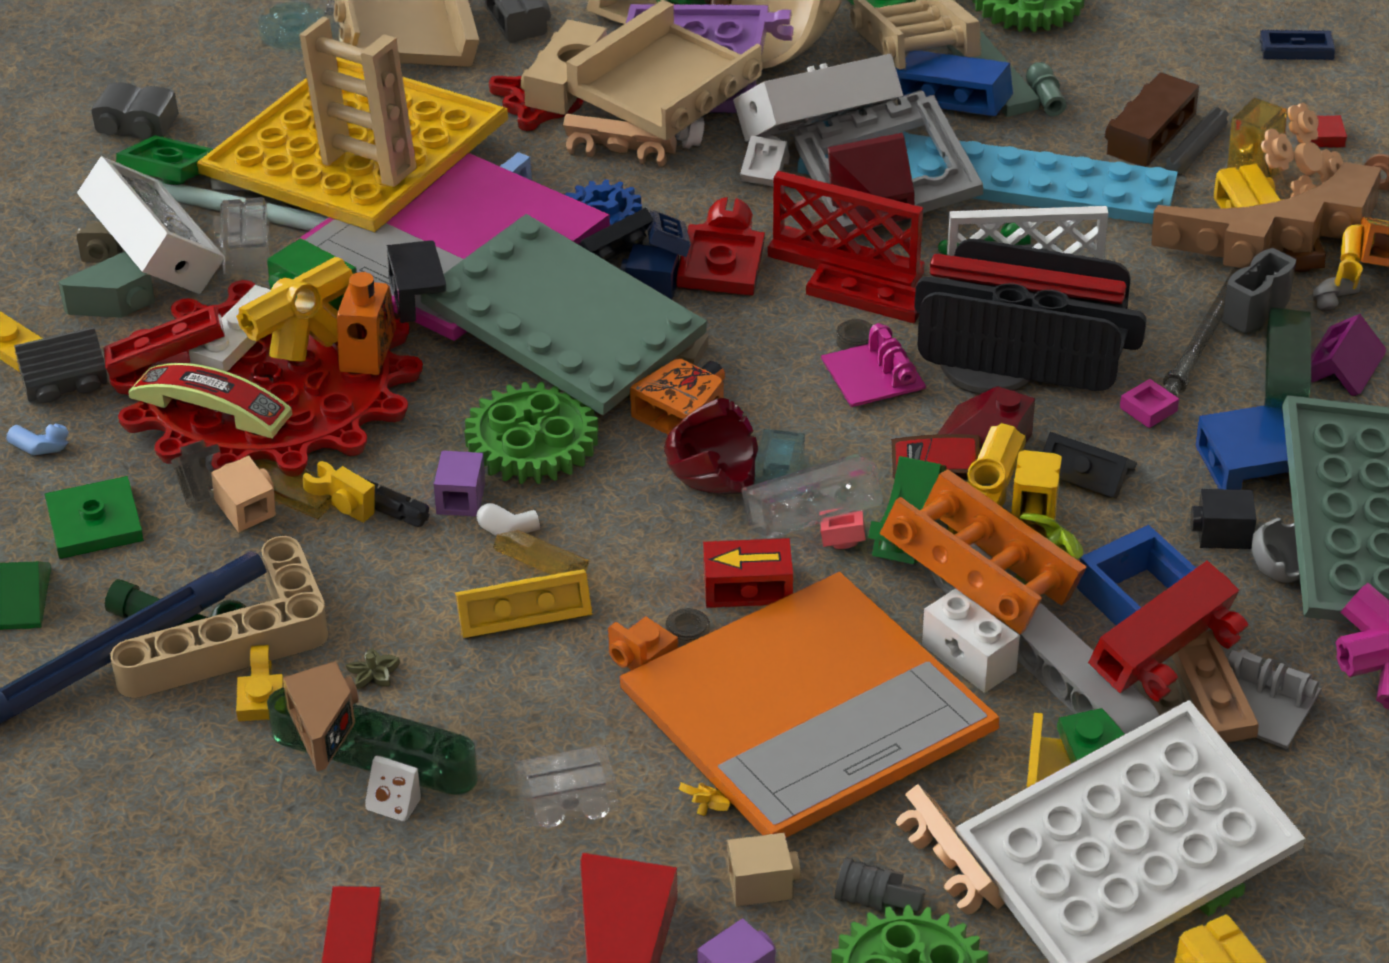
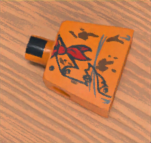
(366, 307)
(675, 392)

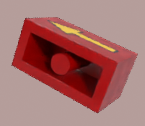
(747, 572)

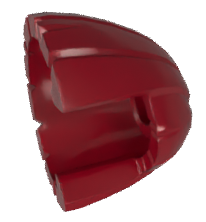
(713, 449)

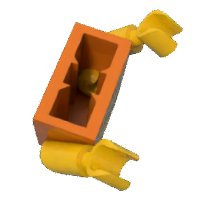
(1363, 243)

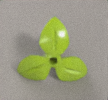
(1055, 534)

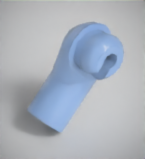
(34, 444)

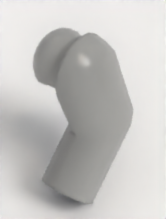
(1327, 292)

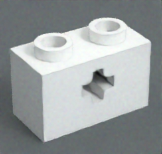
(970, 640)

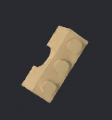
(546, 79)

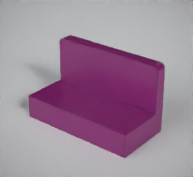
(1348, 351)

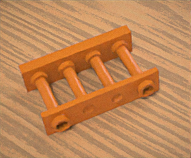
(996, 532)

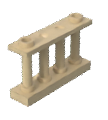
(917, 27)
(385, 96)

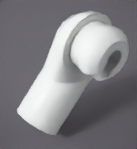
(498, 520)

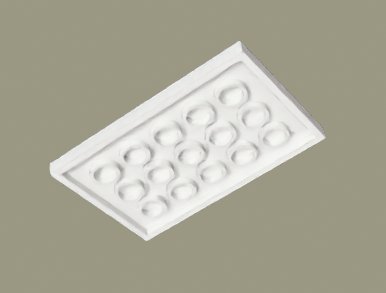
(1129, 838)

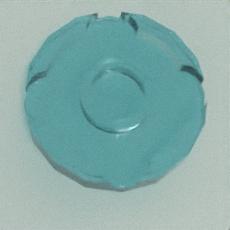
(284, 24)

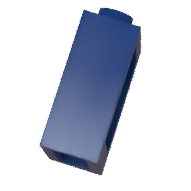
(1140, 552)

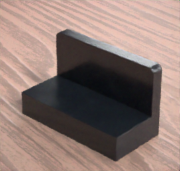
(413, 271)
(1089, 465)

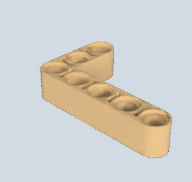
(222, 643)

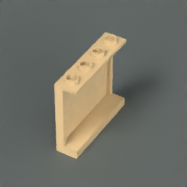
(424, 29)
(660, 73)

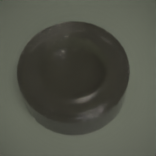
(853, 333)
(688, 625)

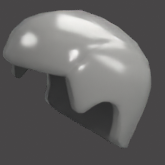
(1276, 551)

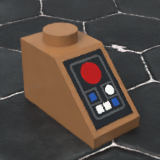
(321, 709)

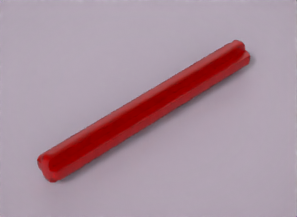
(1031, 278)

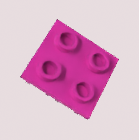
(874, 369)

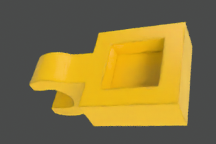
(348, 491)
(255, 689)

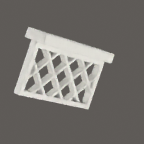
(1028, 220)

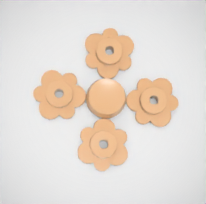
(1307, 154)

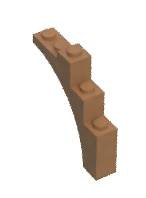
(1287, 224)

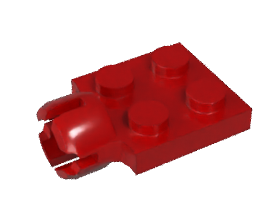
(723, 251)

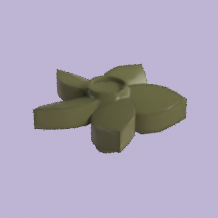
(374, 668)

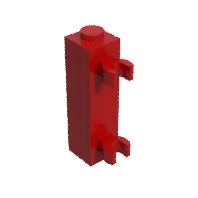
(1164, 626)

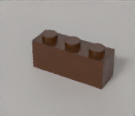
(1152, 119)

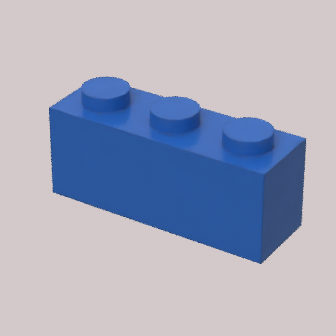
(958, 81)

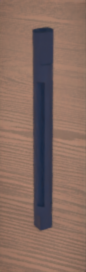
(96, 651)

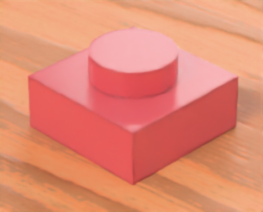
(844, 531)

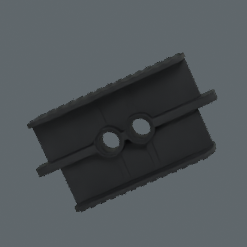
(1024, 331)

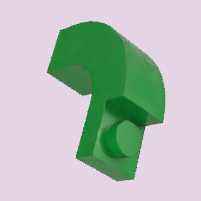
(913, 483)

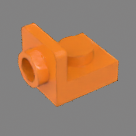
(639, 643)

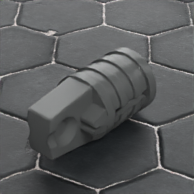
(876, 887)

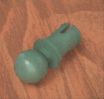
(1046, 86)

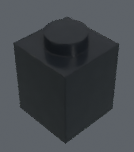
(1224, 518)

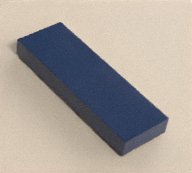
(669, 233)

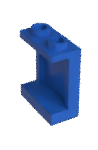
(1242, 445)

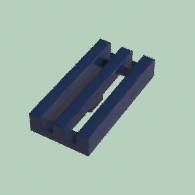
(1297, 44)

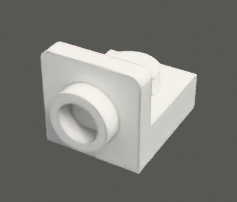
(763, 159)

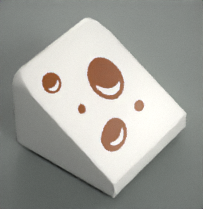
(392, 789)

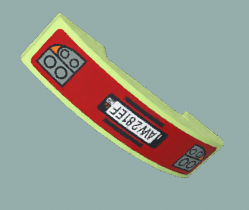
(215, 389)

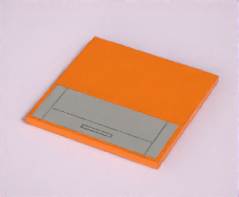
(808, 705)

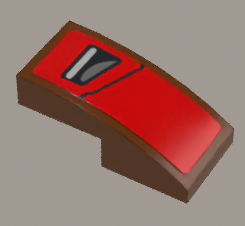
(952, 450)

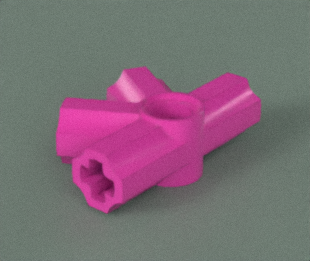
(1367, 649)

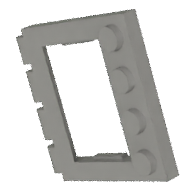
(883, 119)

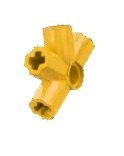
(294, 321)

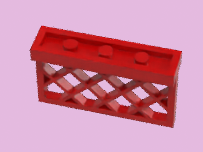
(811, 248)

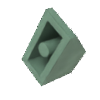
(107, 289)

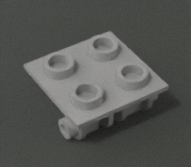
(1276, 697)

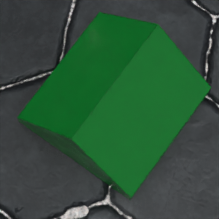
(23, 594)

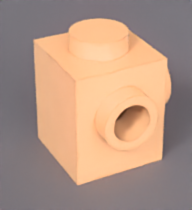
(244, 493)

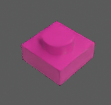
(1149, 403)

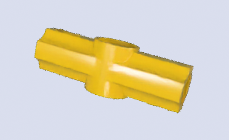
(996, 463)

